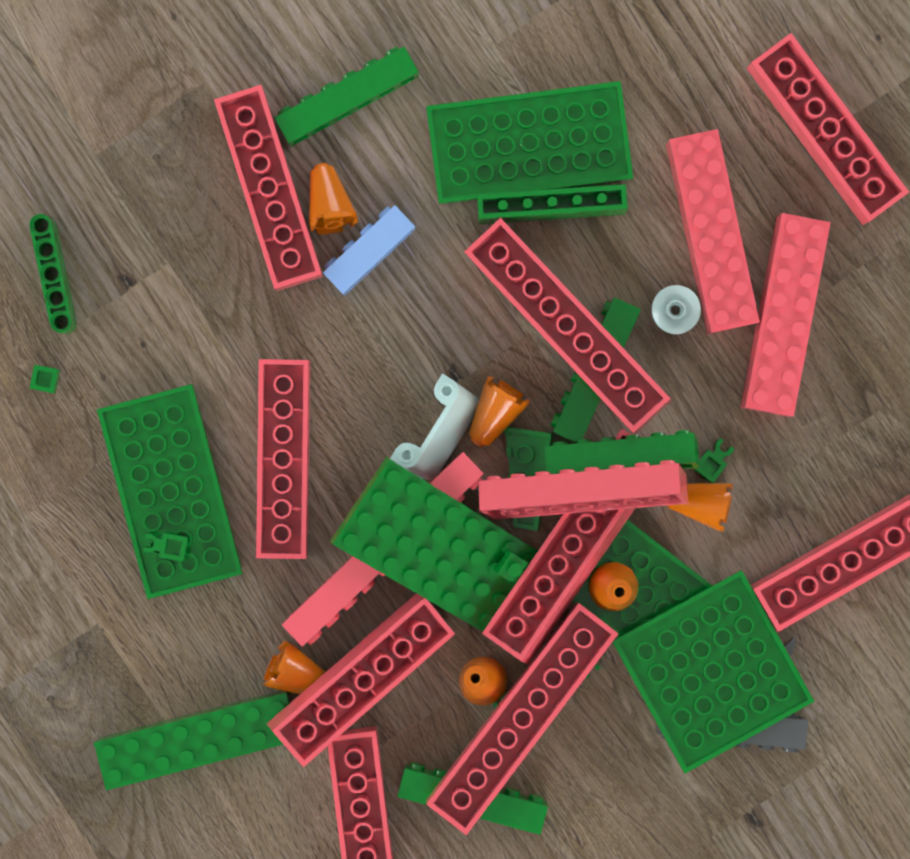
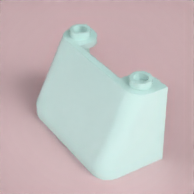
(446, 433)

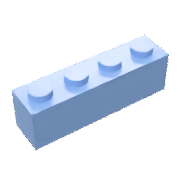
(369, 250)

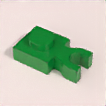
(712, 463)
(170, 546)

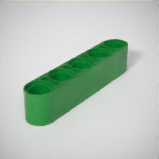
(45, 264)

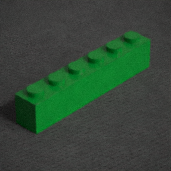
(346, 96)
(552, 204)
(581, 399)
(680, 447)
(507, 808)

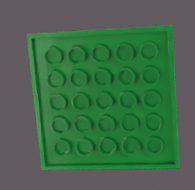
(712, 671)

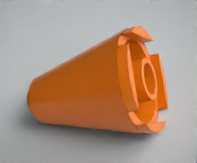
(329, 202)
(495, 411)
(707, 504)
(606, 580)
(291, 670)
(491, 684)

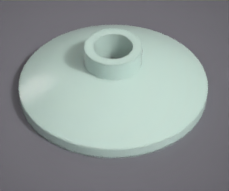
(688, 307)

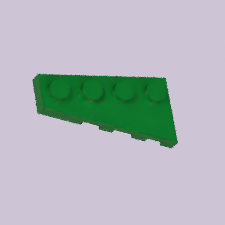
(526, 456)

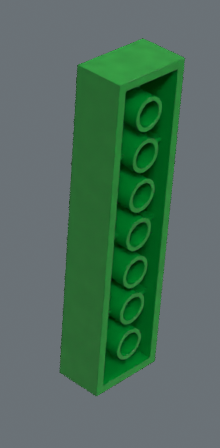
(189, 740)

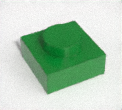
(44, 379)
(511, 566)

